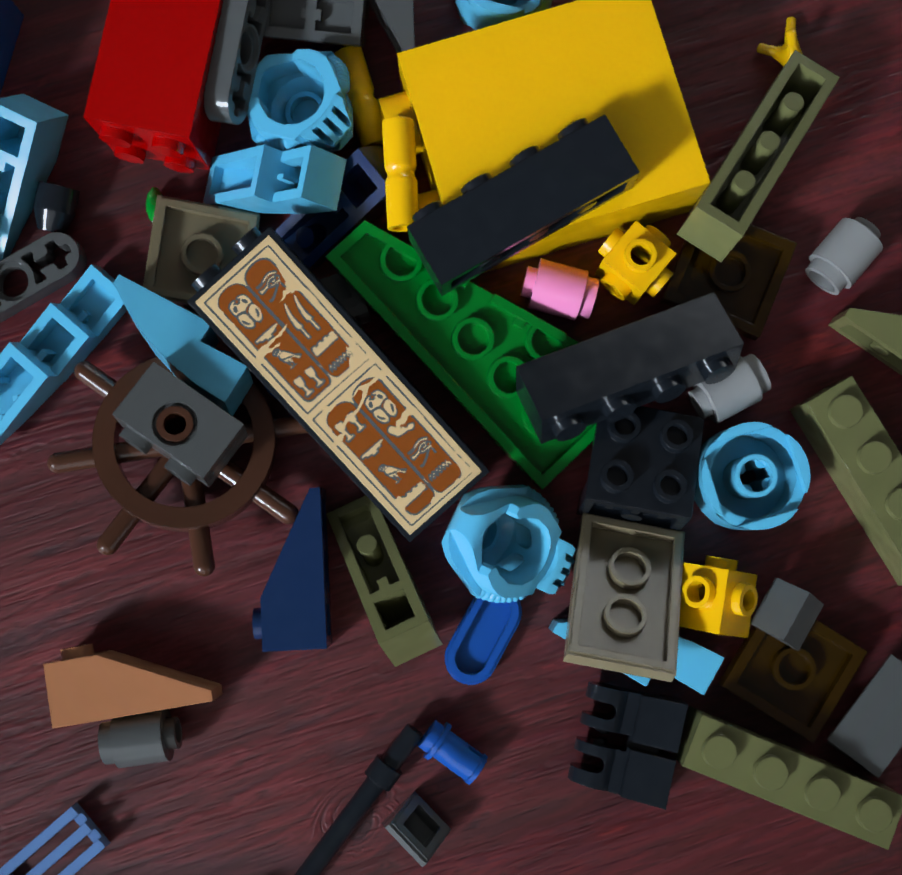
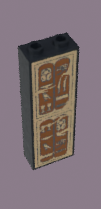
(336, 381)

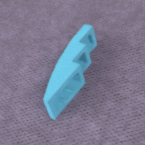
(55, 345)

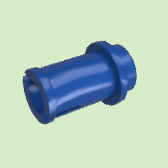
(452, 751)

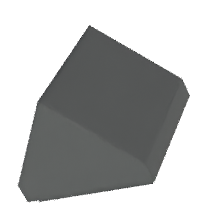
(787, 613)
(417, 828)

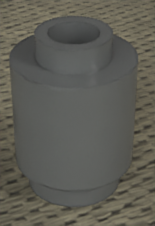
(139, 739)

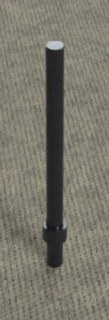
(381, 776)

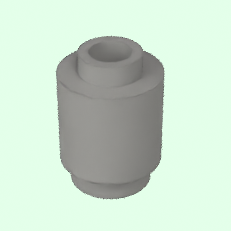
(844, 255)
(732, 394)

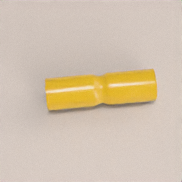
(366, 110)
(400, 166)

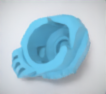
(301, 101)
(507, 544)

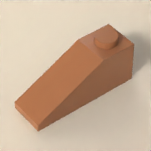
(115, 685)

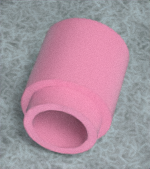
(560, 290)

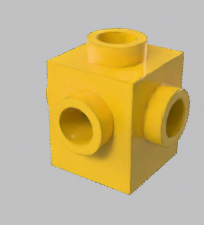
(626, 278)
(717, 597)

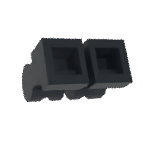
(639, 768)

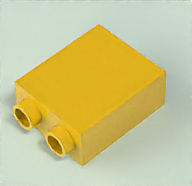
(529, 78)

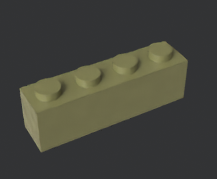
(758, 156)
(859, 461)
(789, 778)

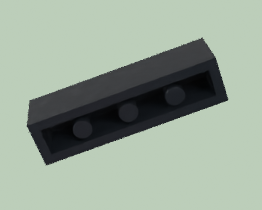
(522, 203)
(628, 368)

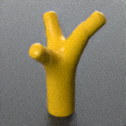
(783, 52)

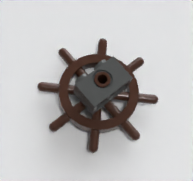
(194, 444)

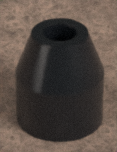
(55, 207)

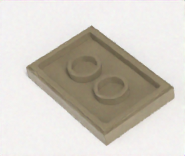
(626, 598)

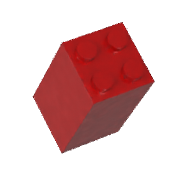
(153, 82)

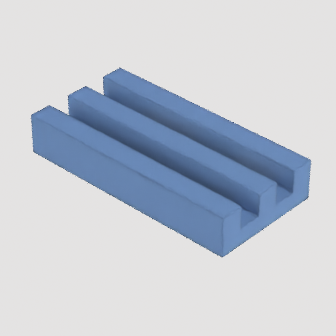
(86, 828)

